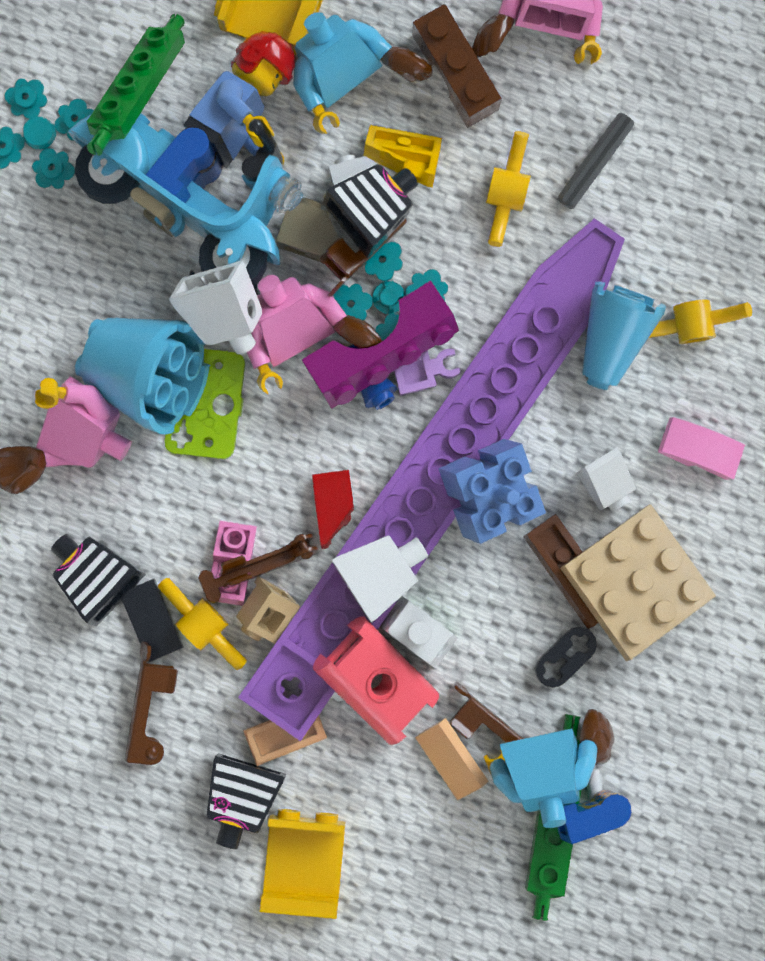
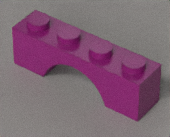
(346, 371)

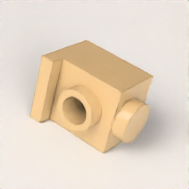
(267, 611)

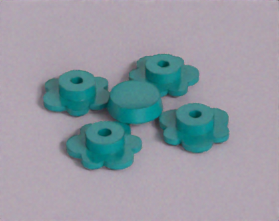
(40, 132)
(387, 293)

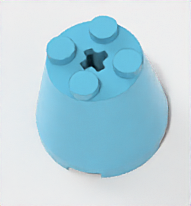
(146, 368)

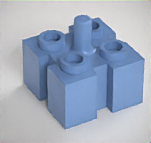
(492, 490)

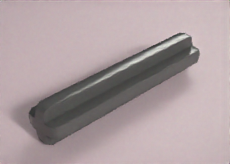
(595, 160)

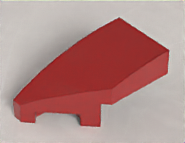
(332, 503)

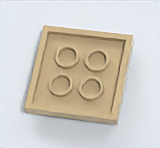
(638, 582)

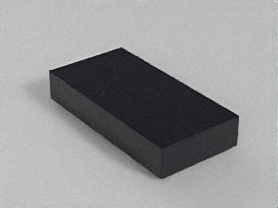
(152, 619)

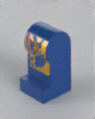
(594, 817)

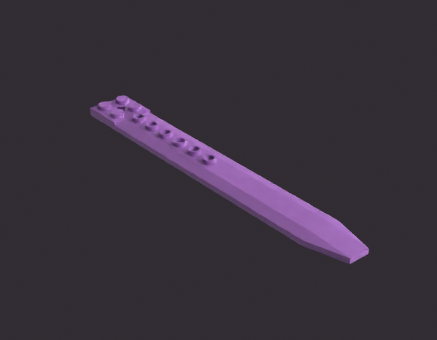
(414, 503)

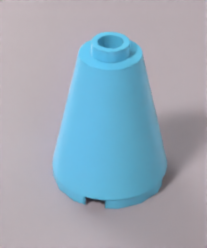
(616, 332)

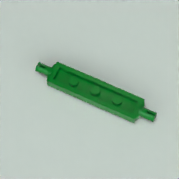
(135, 84)
(549, 855)

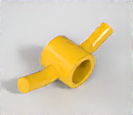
(508, 188)
(696, 321)
(201, 624)

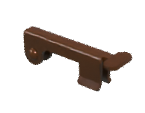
(345, 261)
(239, 570)
(155, 678)
(475, 713)

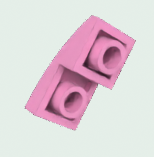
(701, 448)
(232, 542)

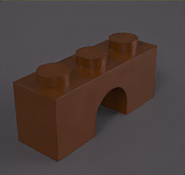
(454, 58)

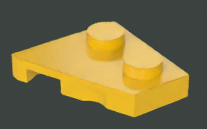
(404, 150)

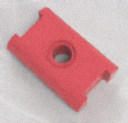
(354, 666)

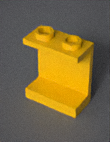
(276, 16)
(303, 864)

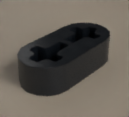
(572, 664)

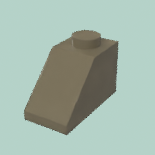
(306, 230)

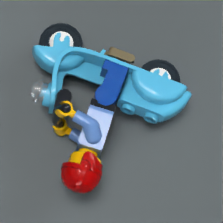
(171, 173)

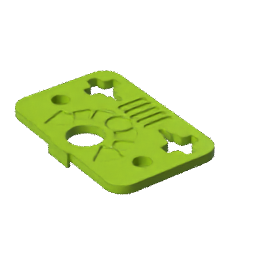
(204, 422)

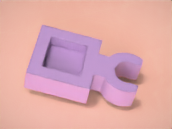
(421, 373)

